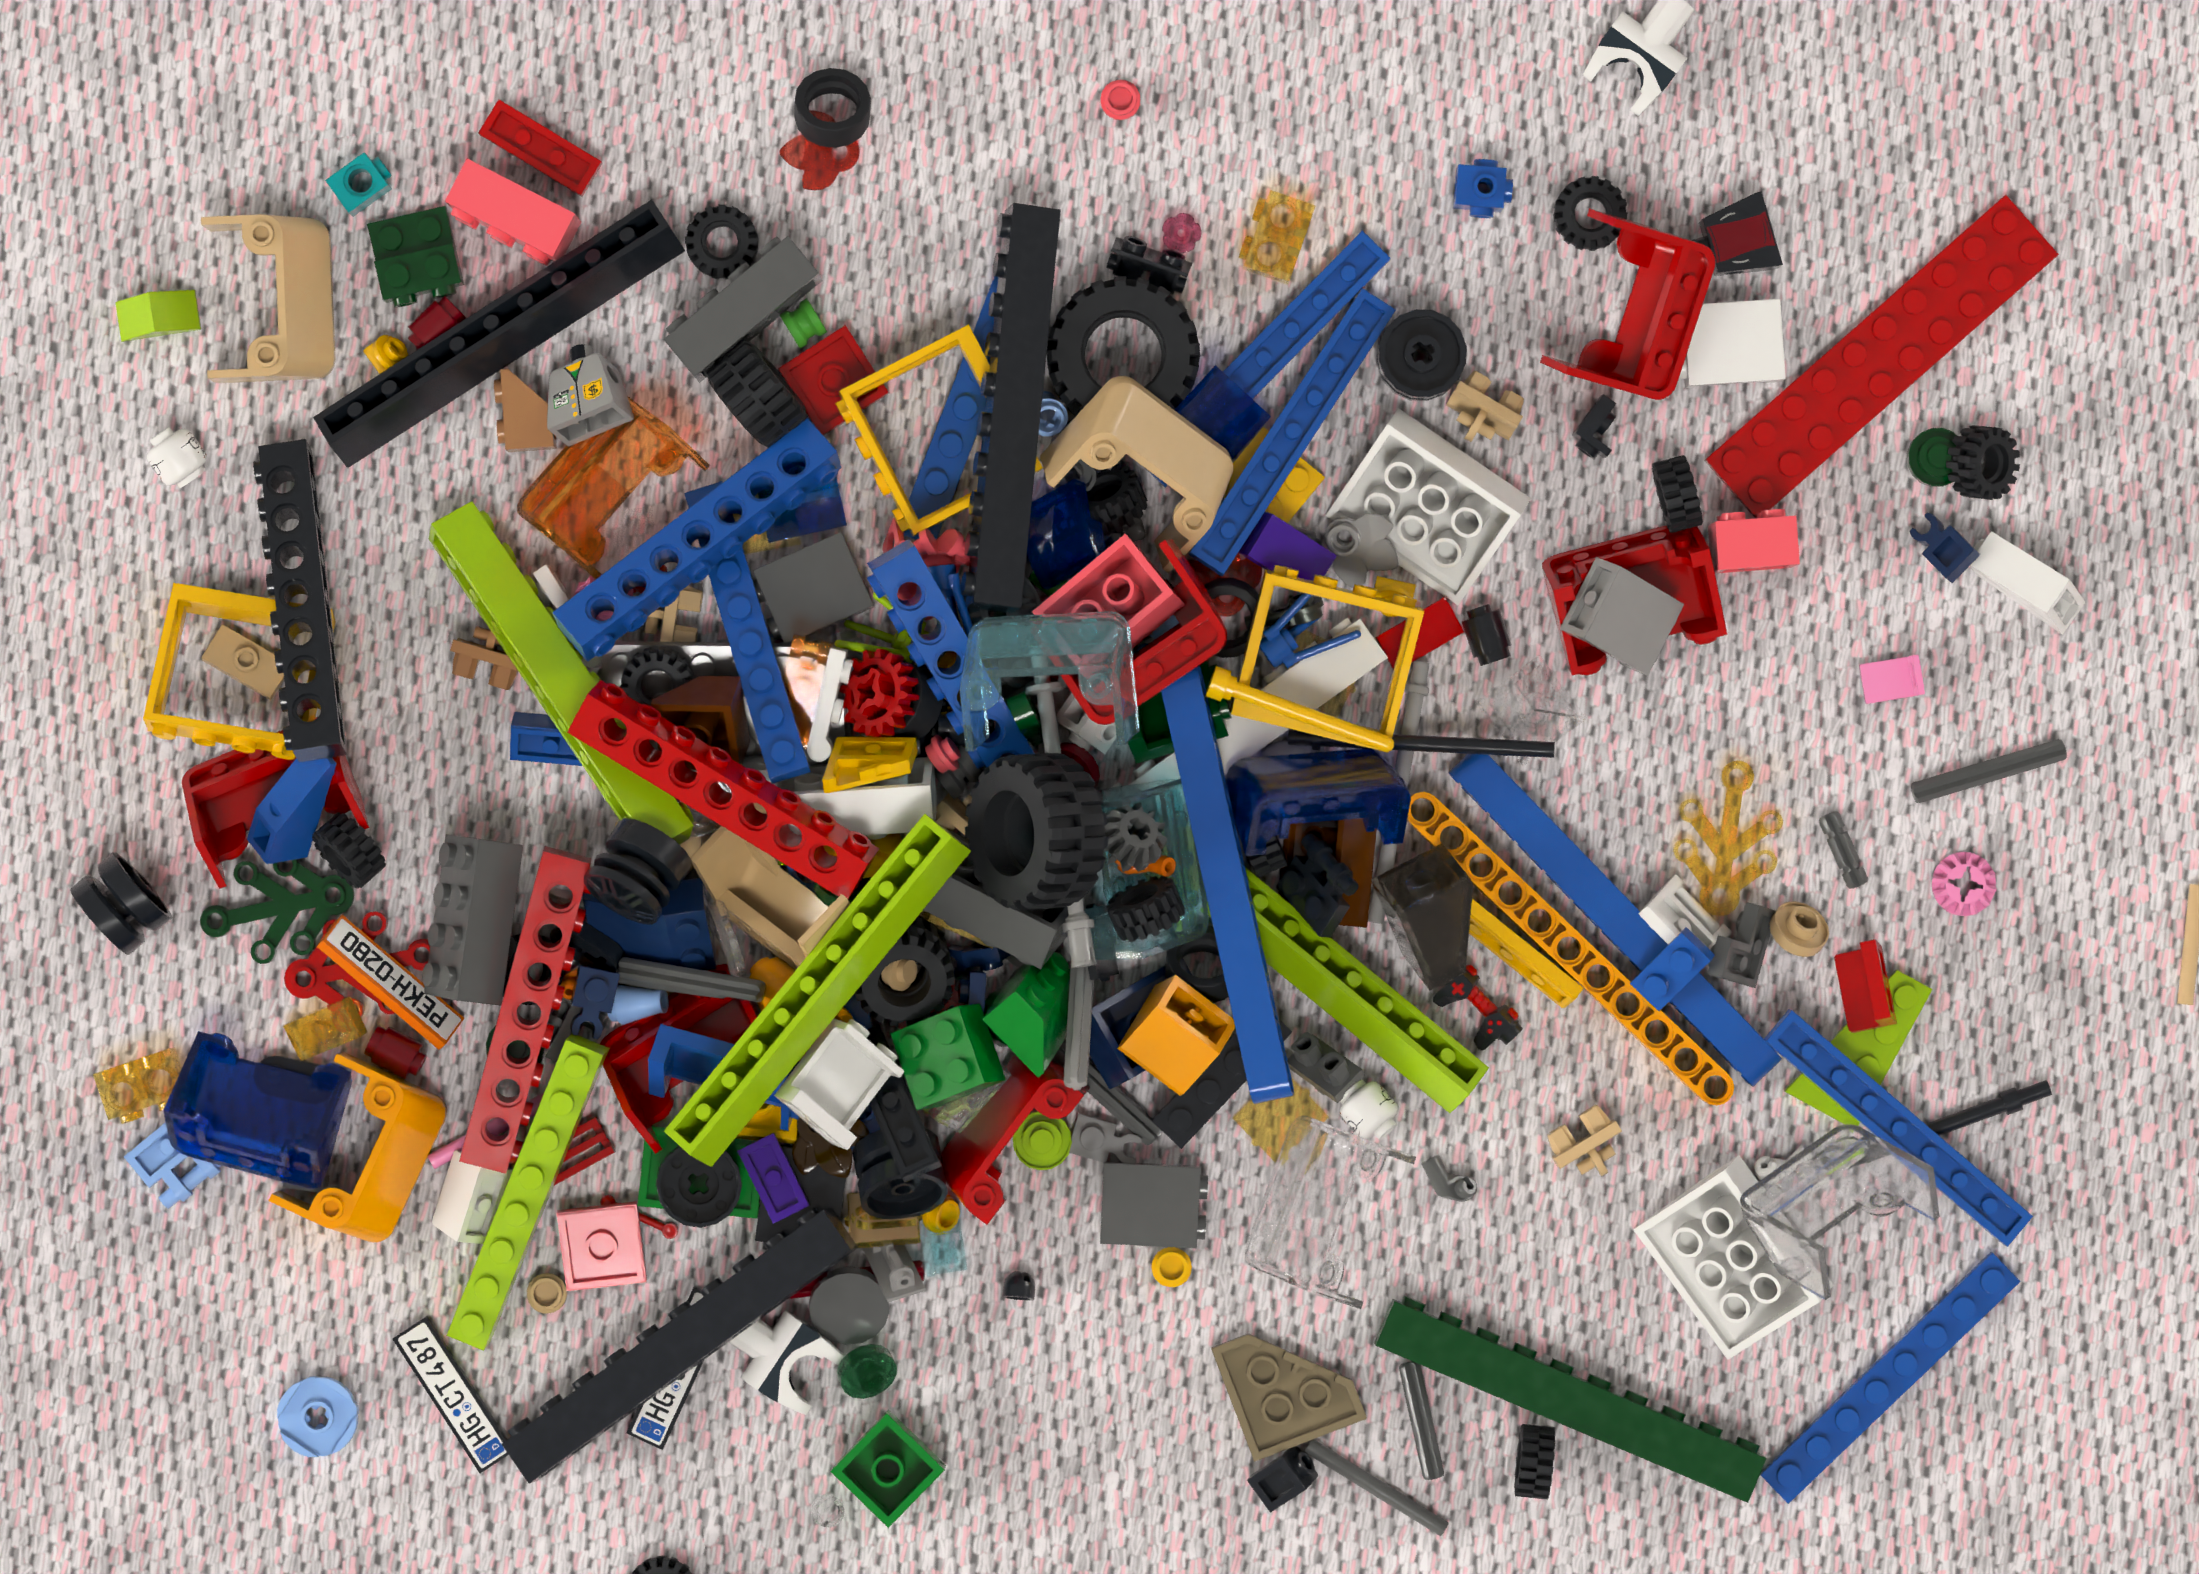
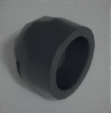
(1019, 1286)

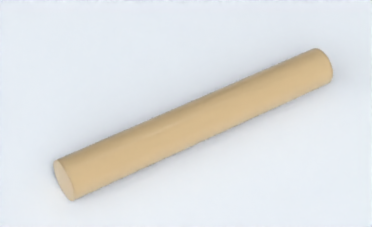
(2190, 949)

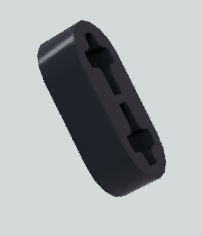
(592, 947)

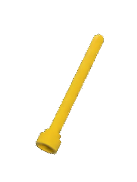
(1226, 686)

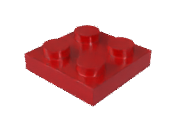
(823, 372)

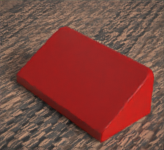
(1436, 629)

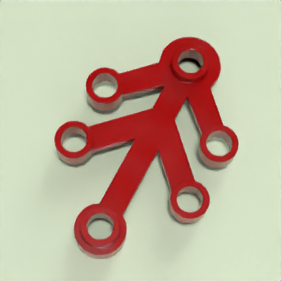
(321, 975)

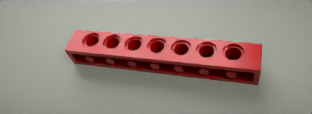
(701, 789)
(480, 1145)

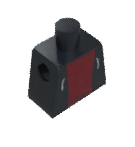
(1741, 237)

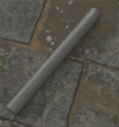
(1376, 1487)

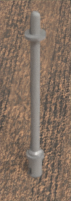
(1078, 923)

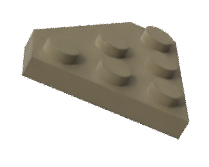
(1283, 1396)

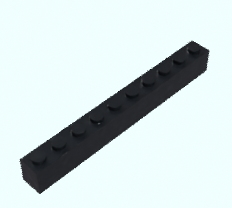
(499, 334)
(1011, 408)
(680, 1344)

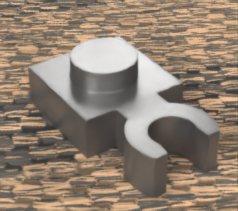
(1096, 1138)

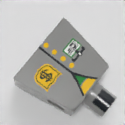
(586, 397)

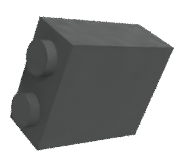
(812, 589)
(1152, 1205)

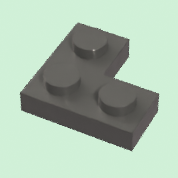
(1742, 958)

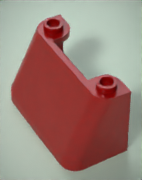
(1671, 562)
(971, 1153)

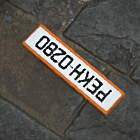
(390, 982)

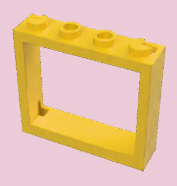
(869, 445)
(1327, 588)
(223, 605)

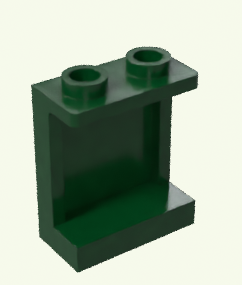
(1154, 732)

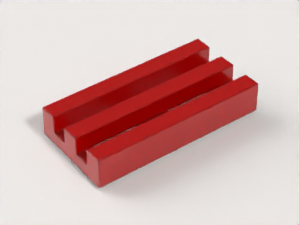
(600, 1137)

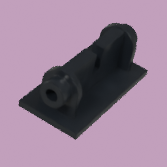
(1136, 256)

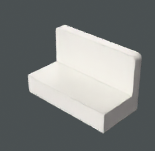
(469, 1200)

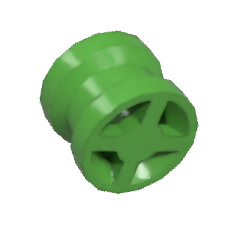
(803, 323)

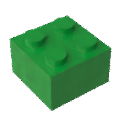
(948, 1056)
(888, 1468)

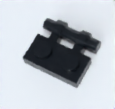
(1312, 894)

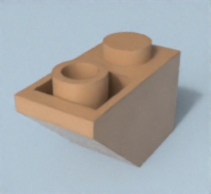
(523, 416)

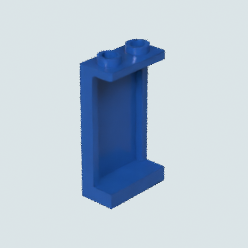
(693, 1059)

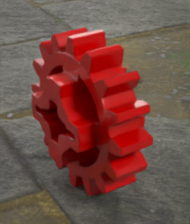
(879, 693)

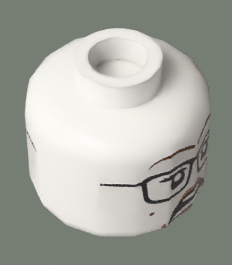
(176, 457)
(1369, 1110)

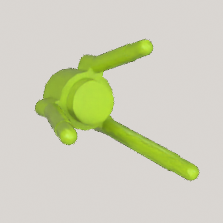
(898, 641)

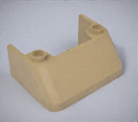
(304, 298)
(1137, 423)
(764, 897)

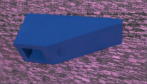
(291, 811)

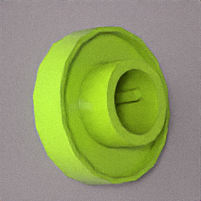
(1042, 1141)

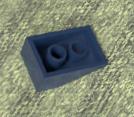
(678, 938)
(1111, 1022)

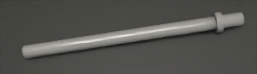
(1416, 692)

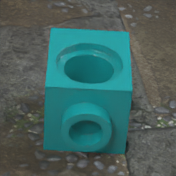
(342, 183)

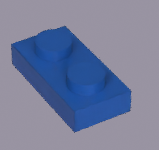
(1672, 969)

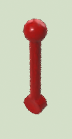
(668, 1230)

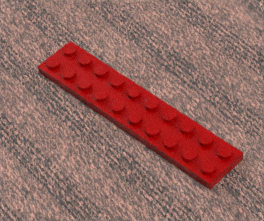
(1881, 357)

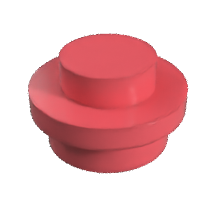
(1120, 99)
(943, 754)

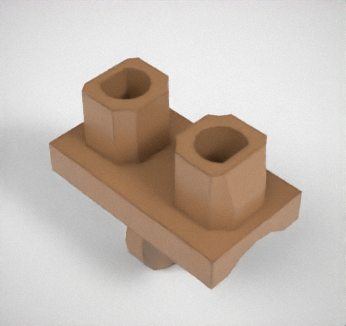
(469, 655)

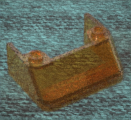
(595, 478)

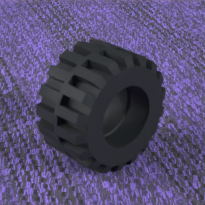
(756, 393)
(925, 992)

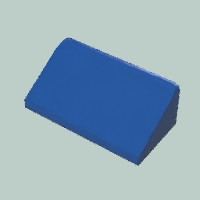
(538, 740)

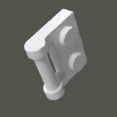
(1675, 909)

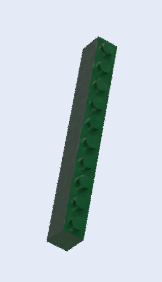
(1570, 1400)

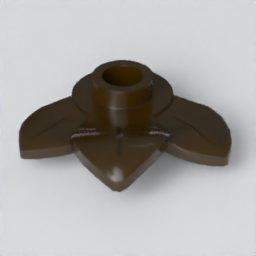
(815, 1150)

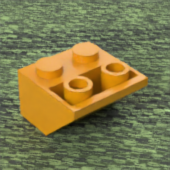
(1177, 1034)

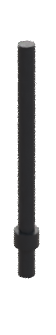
(2009, 1102)

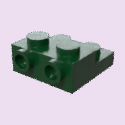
(415, 256)

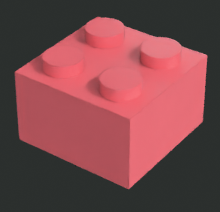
(1754, 543)

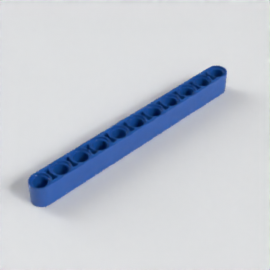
(1227, 888)
(1609, 910)

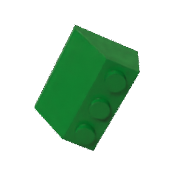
(1033, 1012)

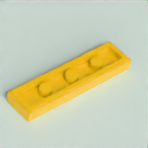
(1522, 957)

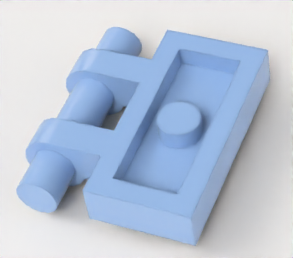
(157, 1158)

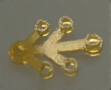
(1726, 845)

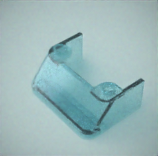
(1049, 644)

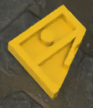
(868, 760)

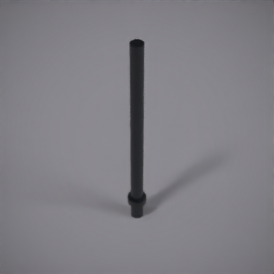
(1438, 744)

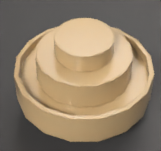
(1799, 929)

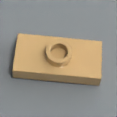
(244, 662)

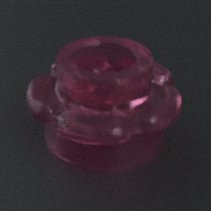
(1173, 225)

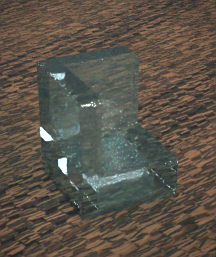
(944, 1252)

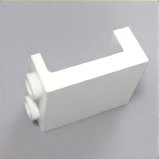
(1736, 344)
(838, 1080)

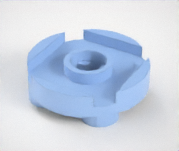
(322, 1439)

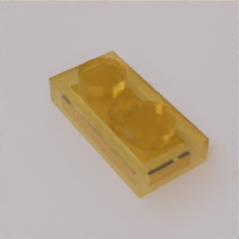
(325, 1028)

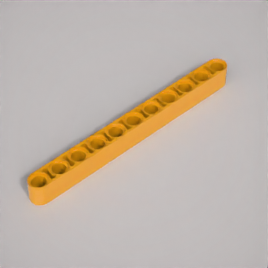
(1586, 957)

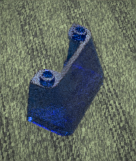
(1316, 787)
(256, 1113)

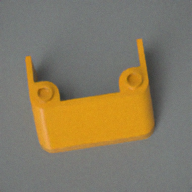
(394, 1165)

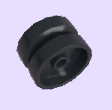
(1428, 332)
(120, 903)
(883, 1189)

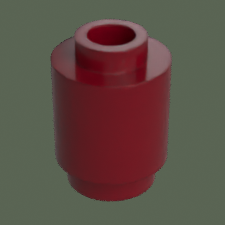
(434, 321)
(395, 1052)

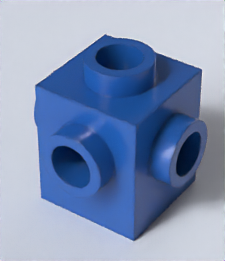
(1468, 195)

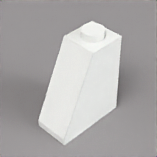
(2028, 582)

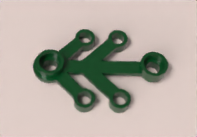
(284, 906)

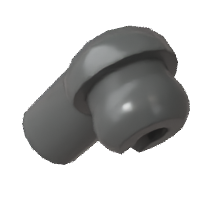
(1447, 1184)

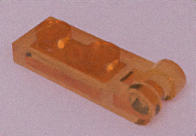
(805, 682)

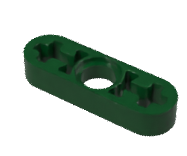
(1026, 717)

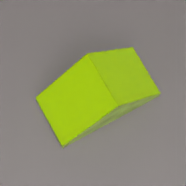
(157, 314)

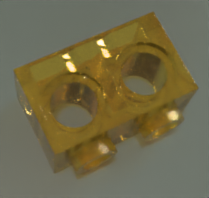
(1286, 240)
(139, 1076)

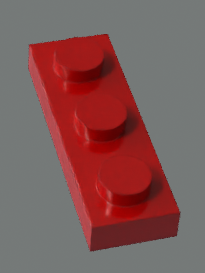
(540, 148)

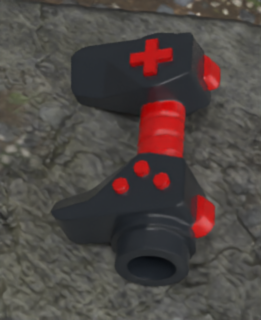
(1499, 1022)

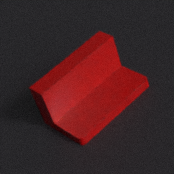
(1865, 988)

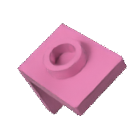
(1891, 679)

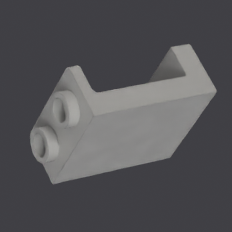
(1622, 615)

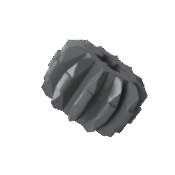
(1134, 837)

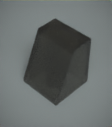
(1429, 913)

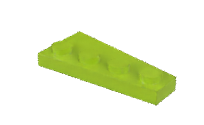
(1869, 1049)

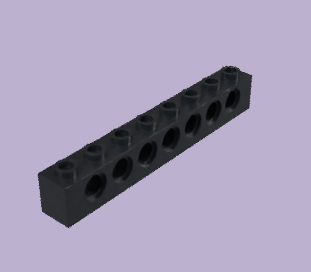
(326, 734)

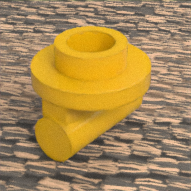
(385, 352)
(1387, 587)

